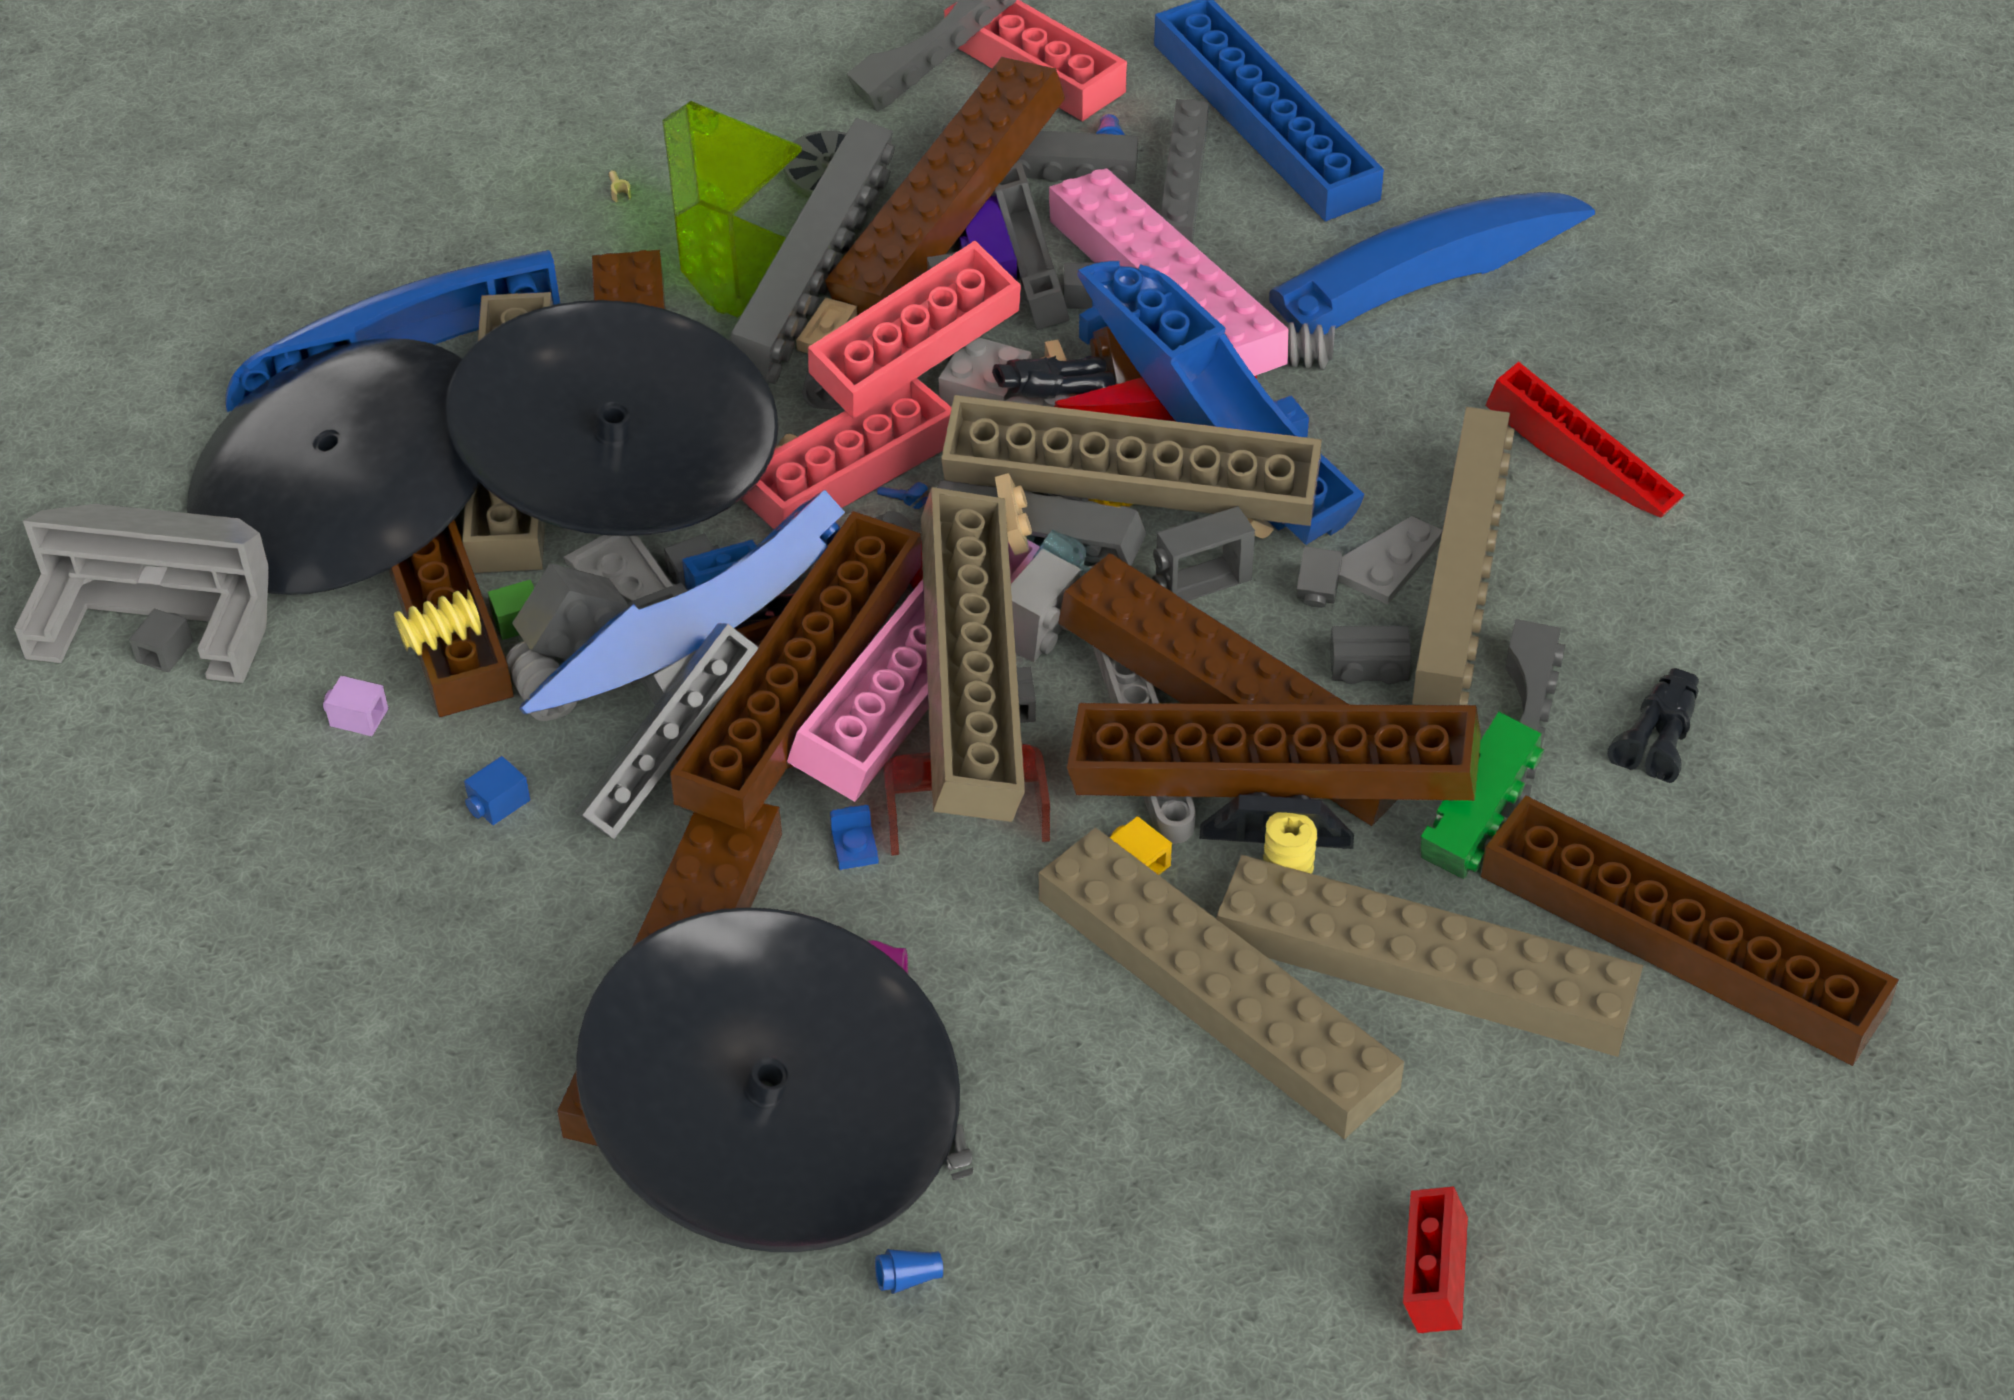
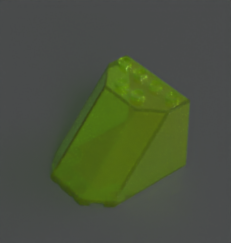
(712, 173)

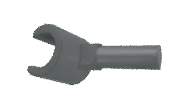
(962, 1156)

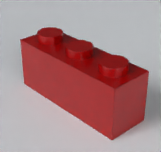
(1435, 1260)

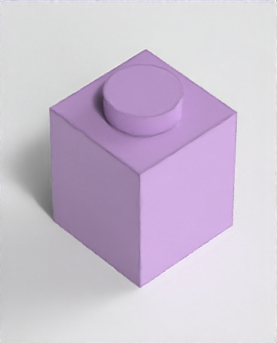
(355, 705)

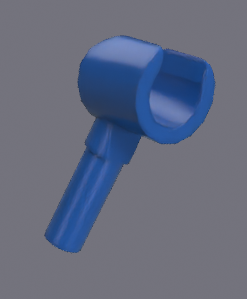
(908, 496)

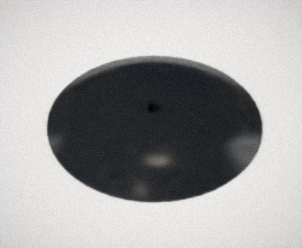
(612, 418)
(339, 463)
(780, 998)

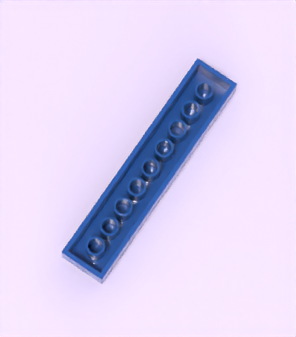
(1268, 108)

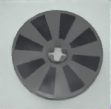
(812, 162)

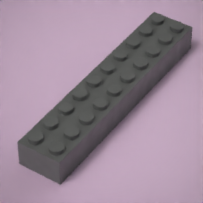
(814, 248)

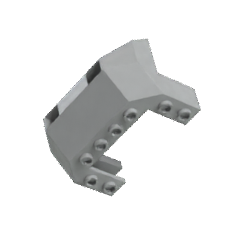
(142, 562)

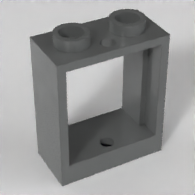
(1233, 568)

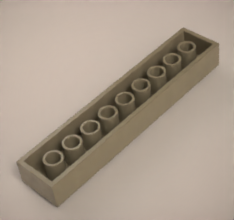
(1132, 459)
(493, 531)
(1463, 560)
(971, 657)
(1432, 955)
(1221, 982)

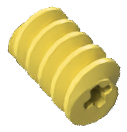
(438, 622)
(1290, 841)

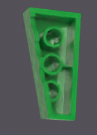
(1466, 825)

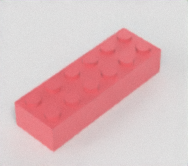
(1086, 71)
(913, 329)
(853, 454)

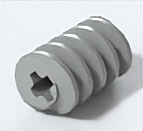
(1310, 345)
(528, 671)

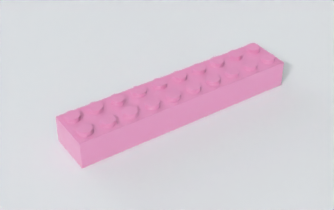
(1117, 225)
(874, 701)

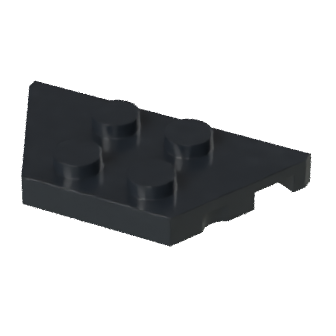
(1247, 815)

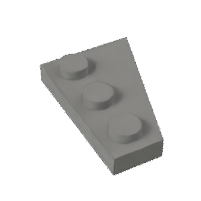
(1389, 559)
(623, 562)

